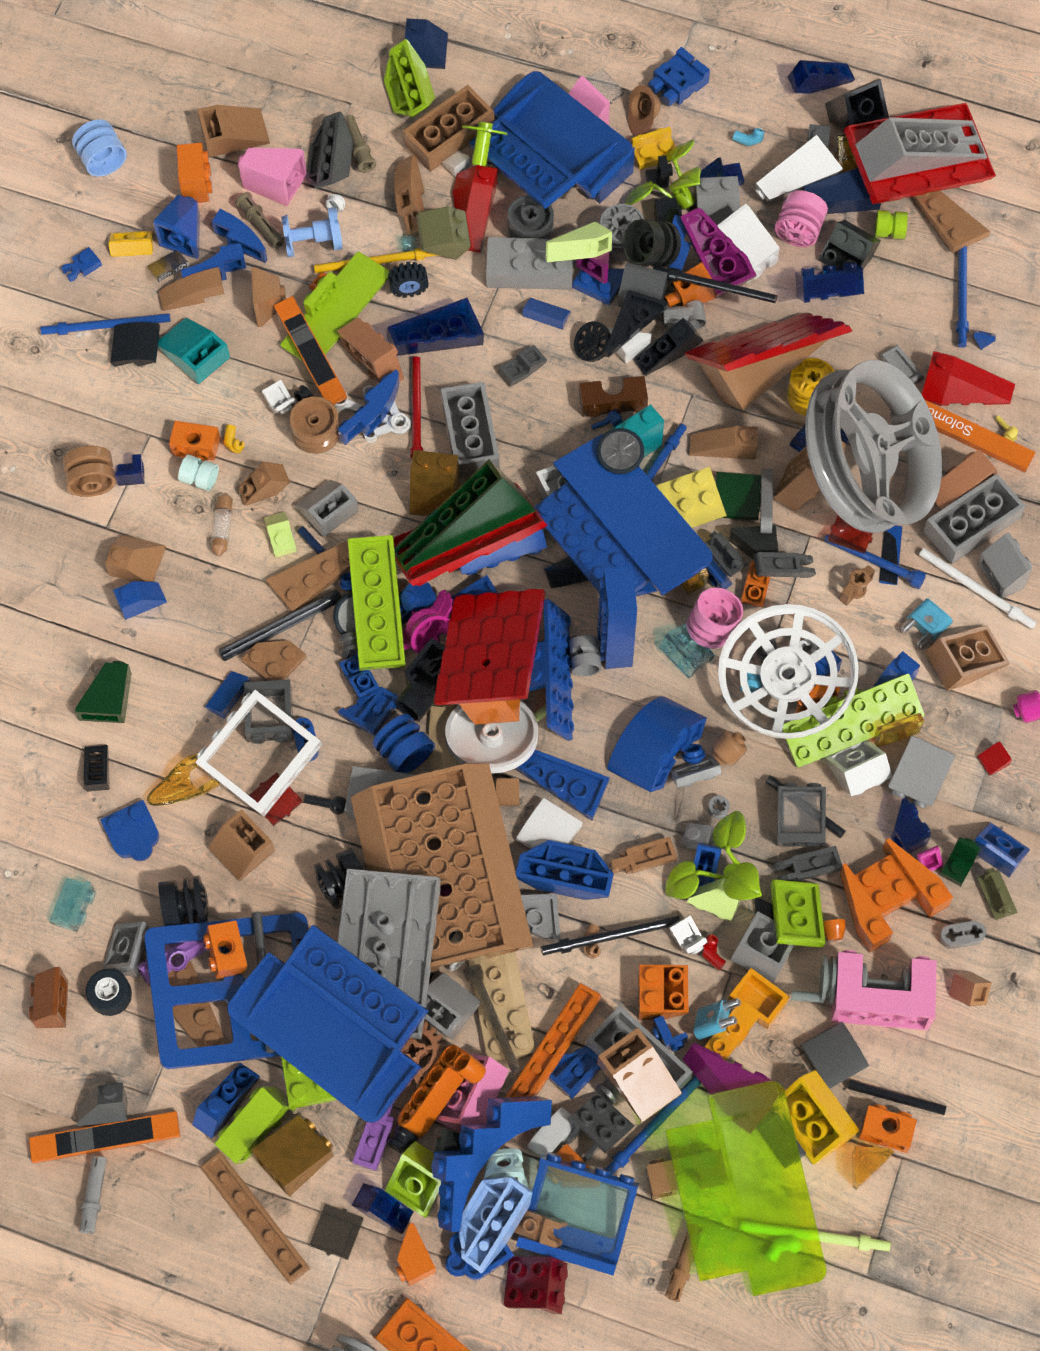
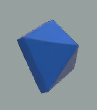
(984, 338)

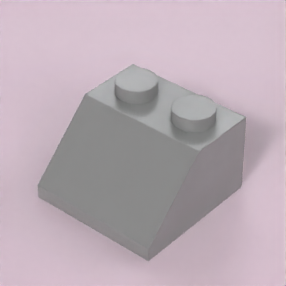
(718, 197)
(760, 950)

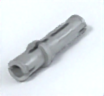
(92, 1197)

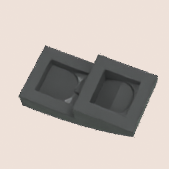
(522, 366)

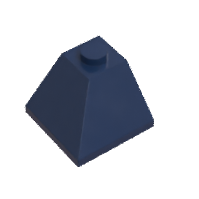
(428, 42)

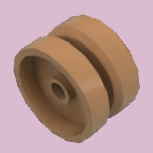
(314, 425)
(89, 471)

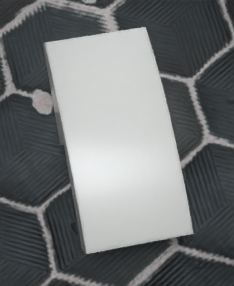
(551, 1137)

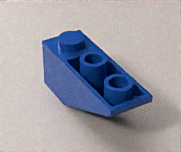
(224, 1100)

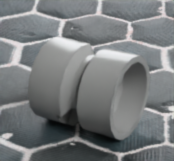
(585, 655)

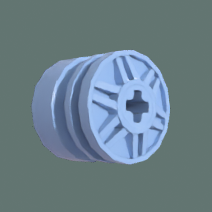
(99, 147)

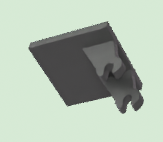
(601, 1123)

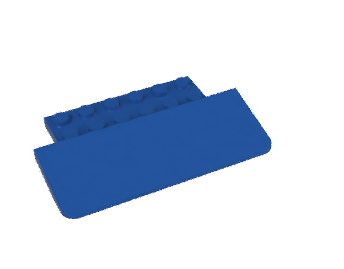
(552, 142)
(620, 523)
(333, 1022)

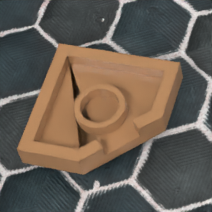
(273, 659)

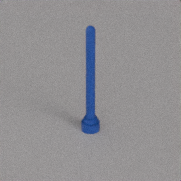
(914, 577)

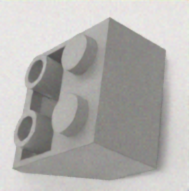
(328, 506)
(1005, 566)
(449, 1005)

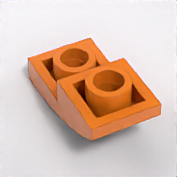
(755, 588)

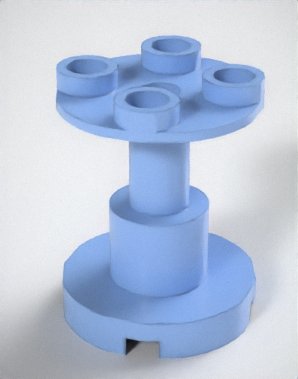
(320, 231)

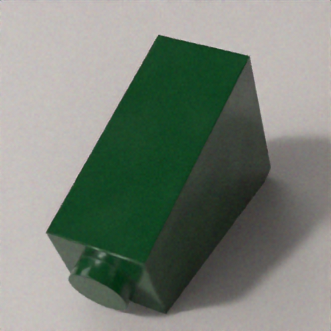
(107, 695)

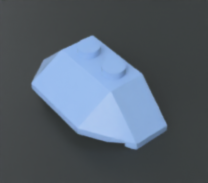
(492, 1219)

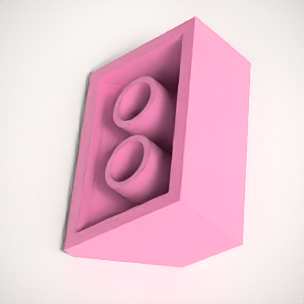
(471, 1100)

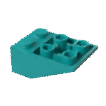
(194, 349)

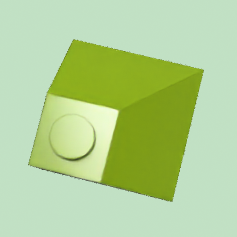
(414, 1180)

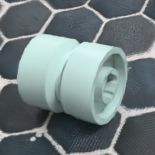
(194, 471)

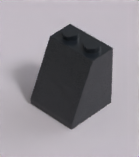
(858, 105)

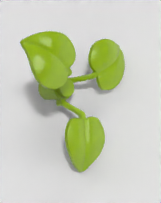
(678, 187)
(741, 878)

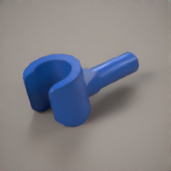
(613, 418)

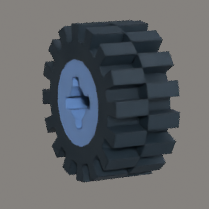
(408, 279)

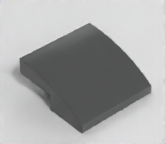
(834, 1055)

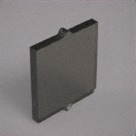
(168, 265)
(336, 1232)

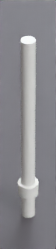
(1015, 612)

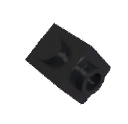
(660, 175)

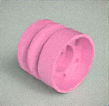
(801, 218)
(714, 617)

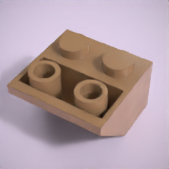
(241, 845)

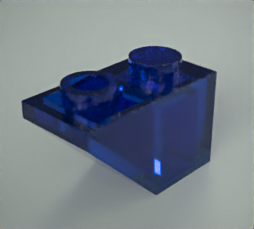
(908, 828)
(382, 1208)

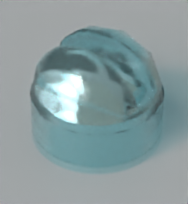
(406, 243)

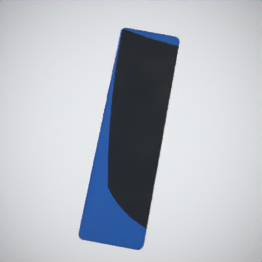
(891, 552)

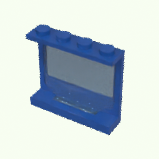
(592, 1205)

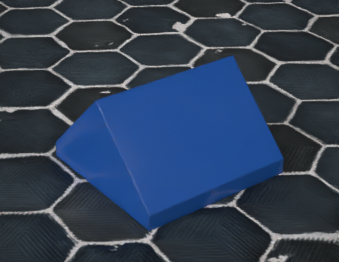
(1000, 849)

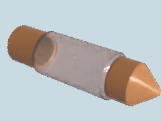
(221, 524)

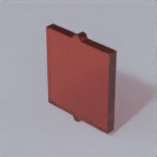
(848, 536)
(284, 805)

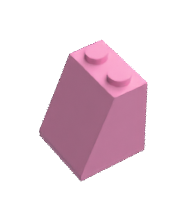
(273, 172)

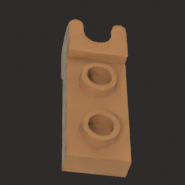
(540, 1228)

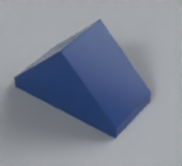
(707, 860)

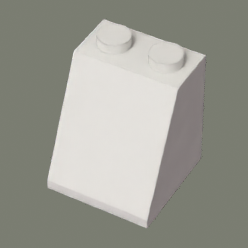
(751, 238)

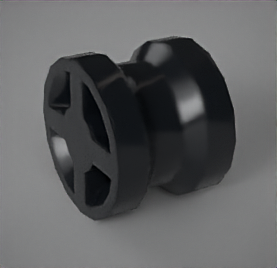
(401, 1139)

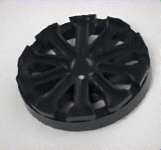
(591, 341)

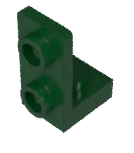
(960, 861)

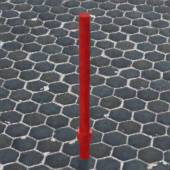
(416, 405)

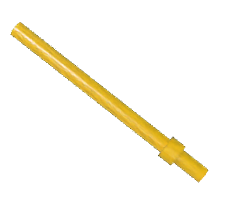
(417, 254)

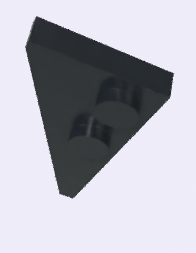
(635, 315)

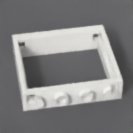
(289, 773)

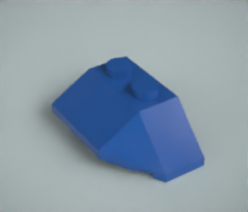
(565, 871)

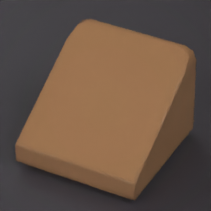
(507, 791)

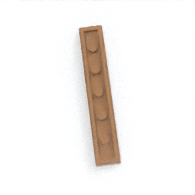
(255, 1217)

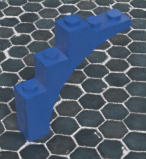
(477, 1144)

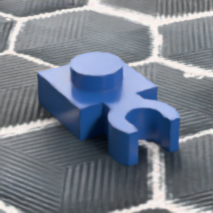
(83, 262)

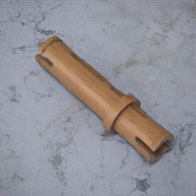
(680, 1272)

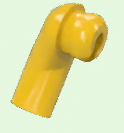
(230, 441)

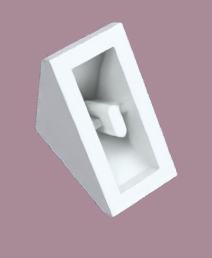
(633, 346)

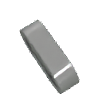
(962, 929)

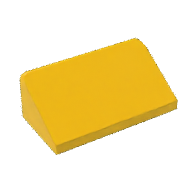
(131, 243)

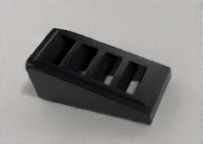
(96, 784)

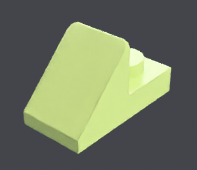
(280, 534)

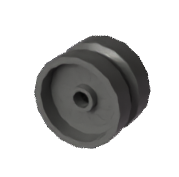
(530, 219)

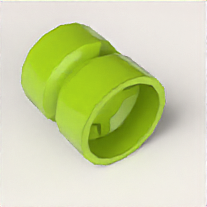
(891, 224)

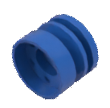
(403, 744)

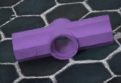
(185, 952)

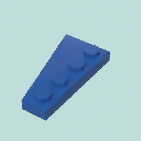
(568, 782)

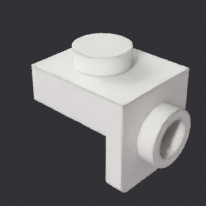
(278, 398)
(687, 936)

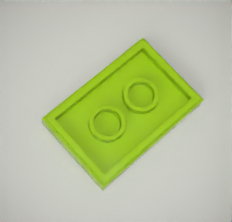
(797, 913)

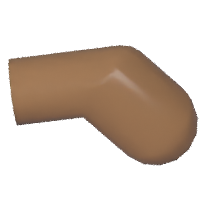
(594, 950)

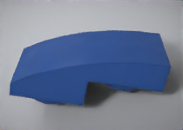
(360, 681)

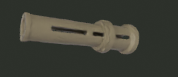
(360, 150)
(255, 213)

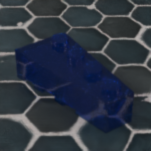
(437, 330)

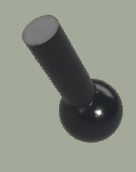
(336, 804)

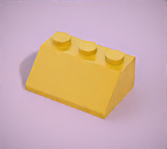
(818, 1117)

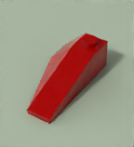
(475, 194)
(957, 381)

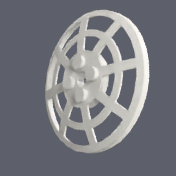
(788, 658)

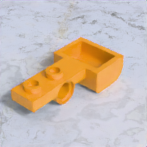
(759, 1003)

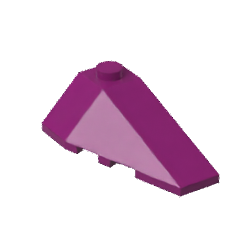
(717, 1073)

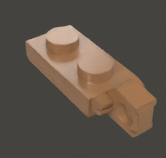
(645, 856)

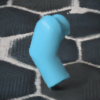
(751, 139)

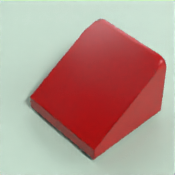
(995, 758)

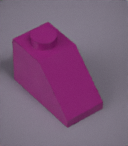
(596, 267)

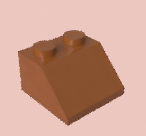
(50, 999)

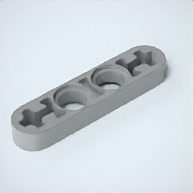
(766, 504)

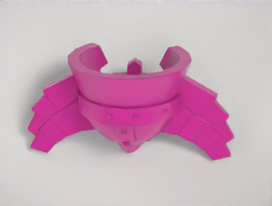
(428, 623)

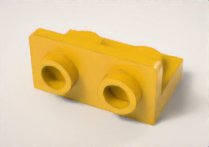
(652, 145)

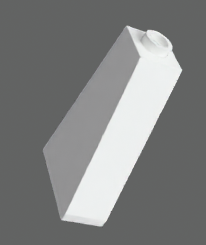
(805, 166)

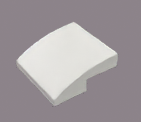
(548, 823)

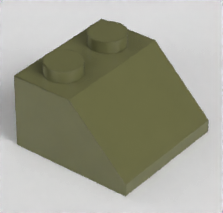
(444, 232)

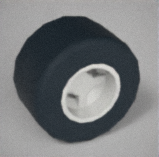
(108, 983)

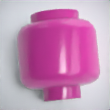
(1028, 706)

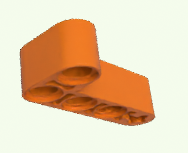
(438, 1088)

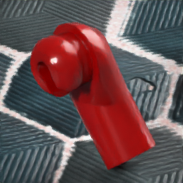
(710, 954)

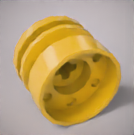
(803, 382)

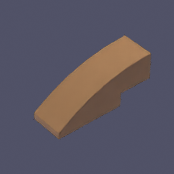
(191, 289)

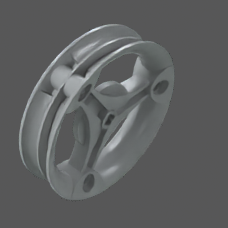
(874, 447)

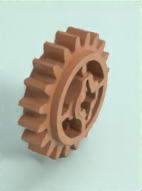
(422, 1051)

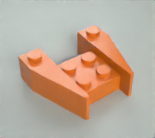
(887, 888)

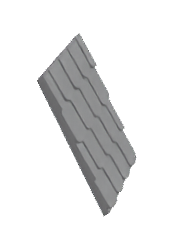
(392, 927)

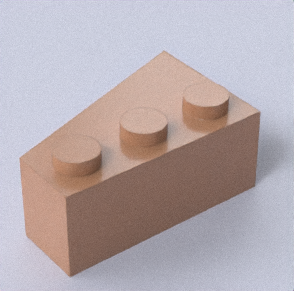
(370, 349)
(964, 478)

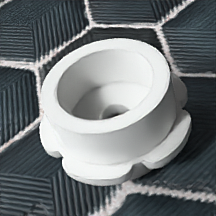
(335, 201)

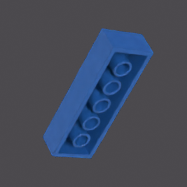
(617, 617)

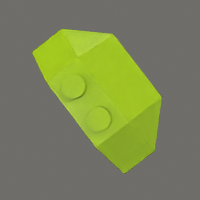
(407, 81)

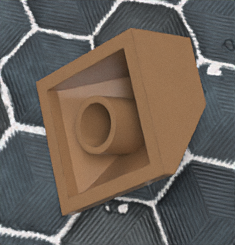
(266, 293)
(134, 559)

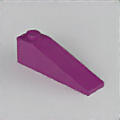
(717, 251)

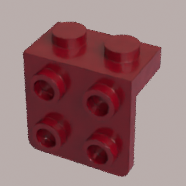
(536, 1284)

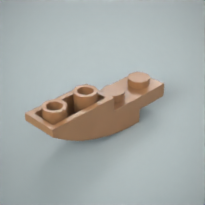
(408, 192)

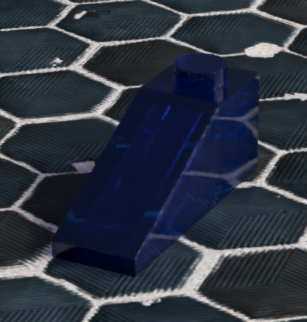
(818, 76)

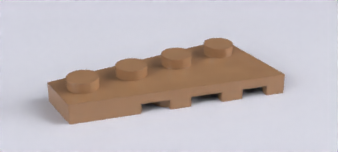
(311, 577)

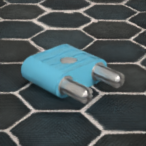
(929, 620)
(715, 1018)

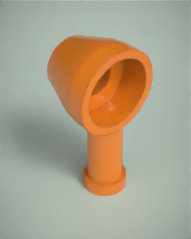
(834, 929)

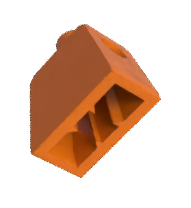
(686, 292)

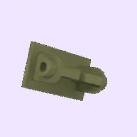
(996, 894)

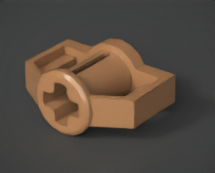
(857, 584)

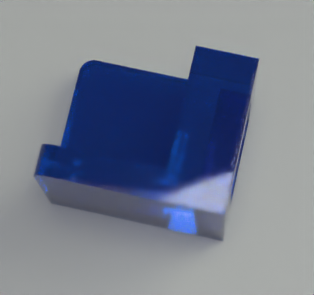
(131, 473)

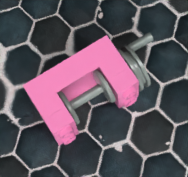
(876, 1001)

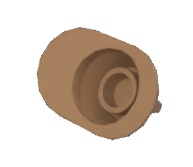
(642, 109)

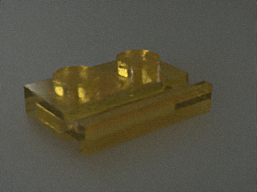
(898, 730)

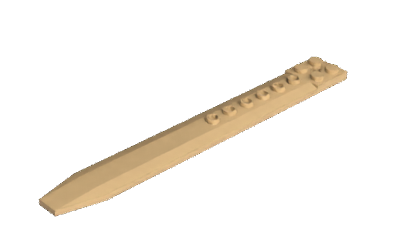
(500, 972)

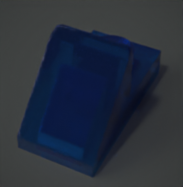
(717, 169)

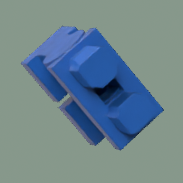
(679, 78)

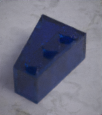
(829, 282)

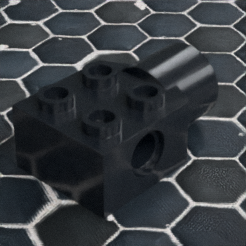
(421, 681)

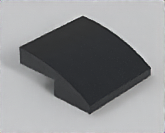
(135, 343)

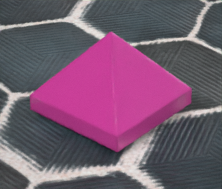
(931, 858)

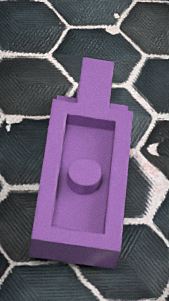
(374, 1142)

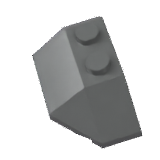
(330, 152)

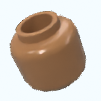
(729, 747)

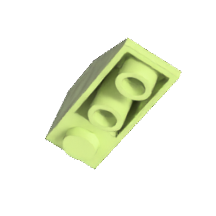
(580, 243)

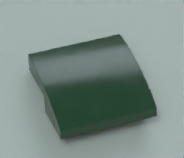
(739, 494)

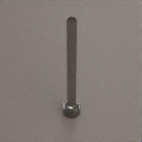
(475, 976)

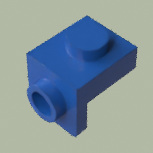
(662, 1033)

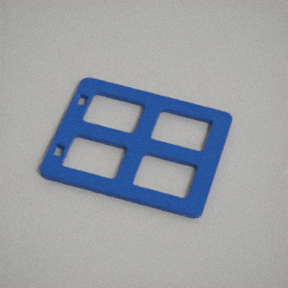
(167, 996)

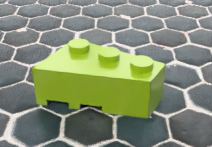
(253, 1123)

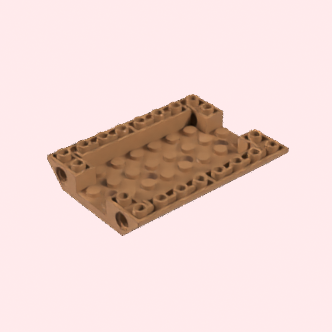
(471, 856)

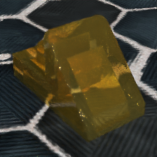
(844, 154)

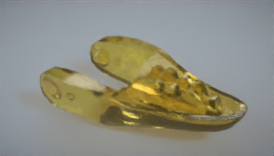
(178, 786)

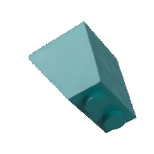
(647, 425)

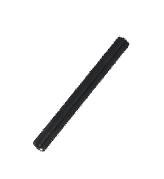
(279, 625)

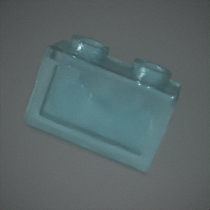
(685, 651)
(72, 904)

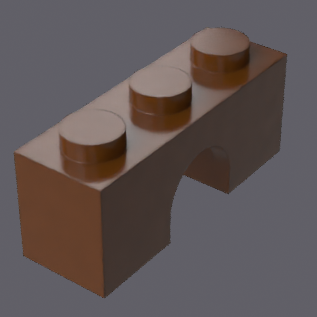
(597, 402)

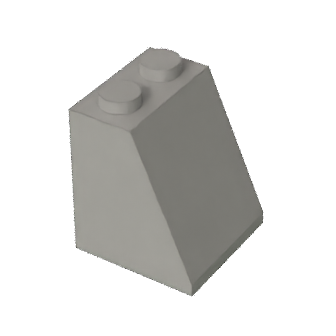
(921, 772)

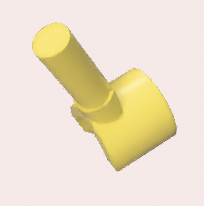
(1011, 432)

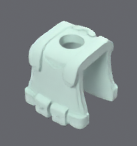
(514, 1169)

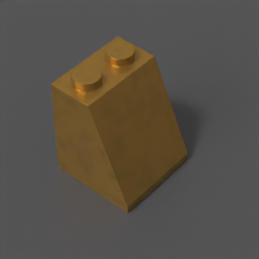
(432, 480)
(293, 1154)

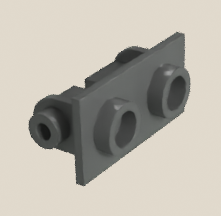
(725, 553)

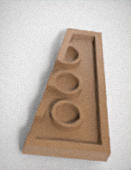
(950, 221)
(197, 1018)

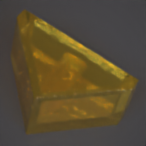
(866, 1162)

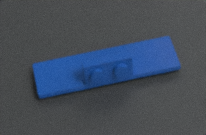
(553, 670)

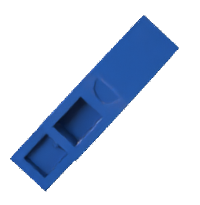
(377, 405)

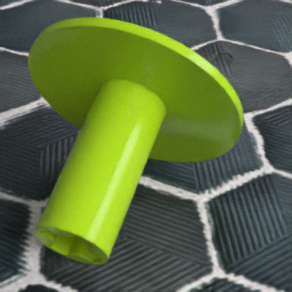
(482, 142)

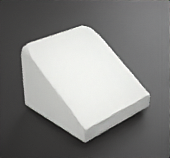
(457, 163)

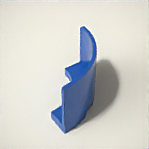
(652, 740)

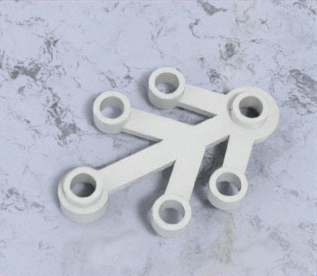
(390, 421)

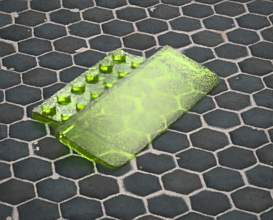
(747, 1192)

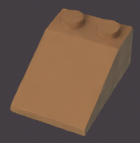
(966, 657)

